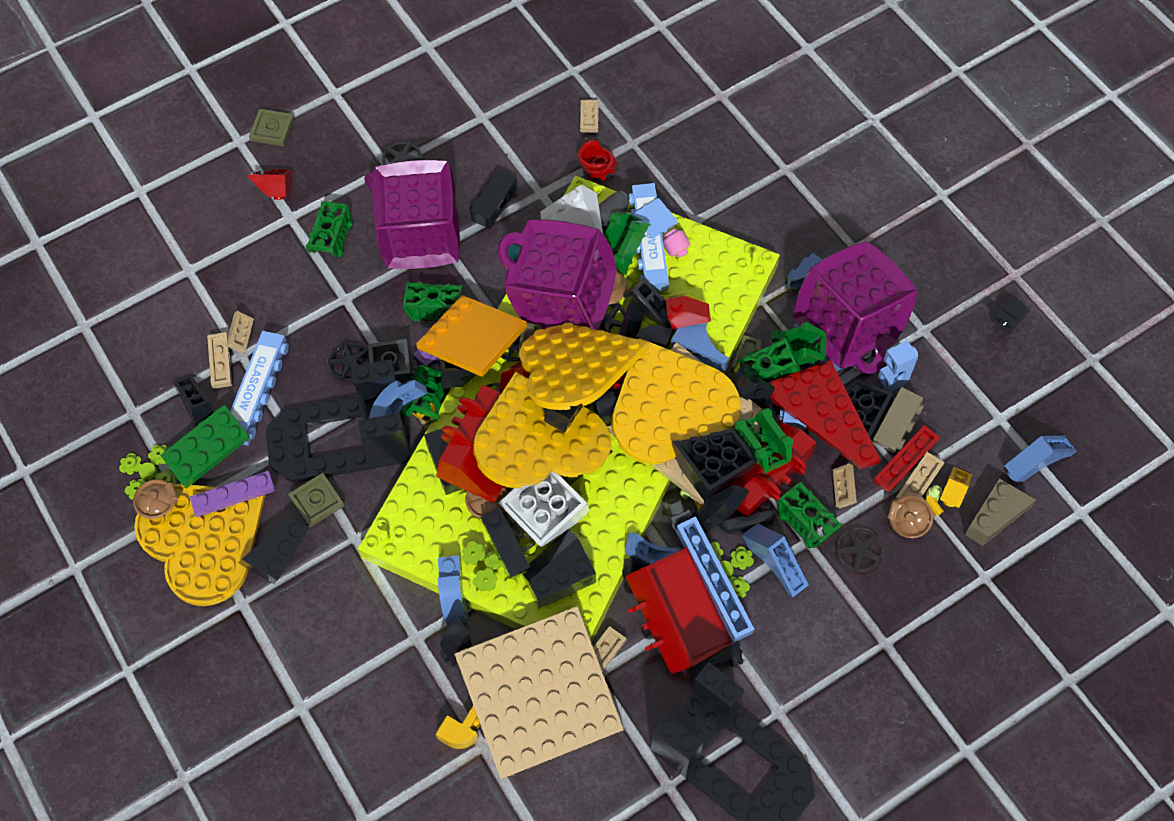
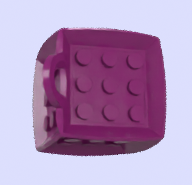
(415, 213)
(560, 273)
(858, 303)

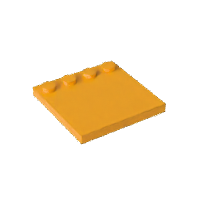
(472, 335)

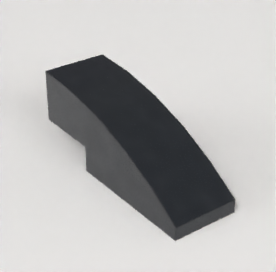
(719, 507)

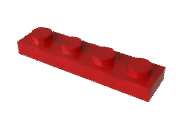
(906, 459)

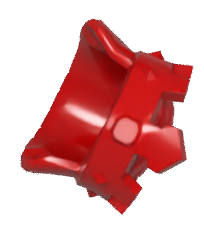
(596, 160)

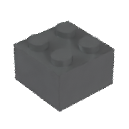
(397, 351)

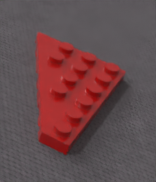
(824, 406)

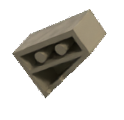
(899, 420)
(998, 511)

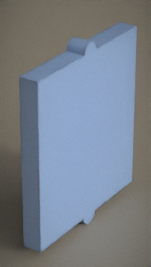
(658, 216)

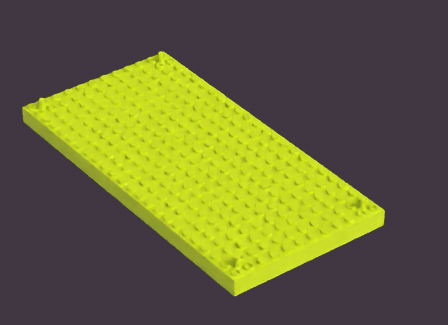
(622, 496)

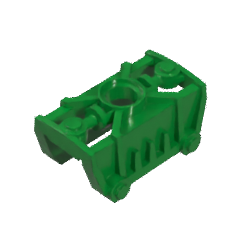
(338, 230)
(624, 238)
(429, 308)
(802, 342)
(774, 371)
(435, 397)
(771, 435)
(801, 521)

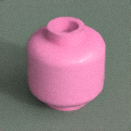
(676, 243)

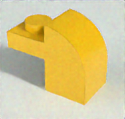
(457, 734)

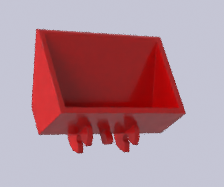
(457, 461)
(766, 485)
(678, 611)

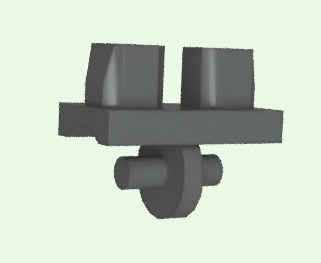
(675, 512)

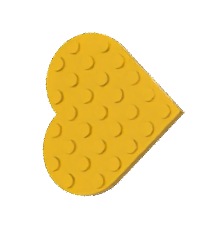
(575, 364)
(670, 400)
(522, 449)
(202, 550)

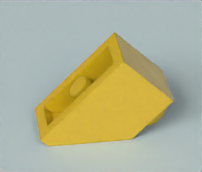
(956, 487)

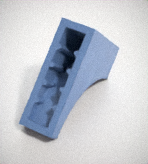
(697, 342)
(1038, 456)
(777, 555)

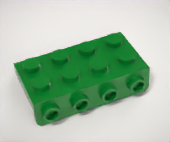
(205, 446)

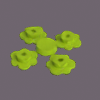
(147, 470)
(492, 561)
(735, 562)

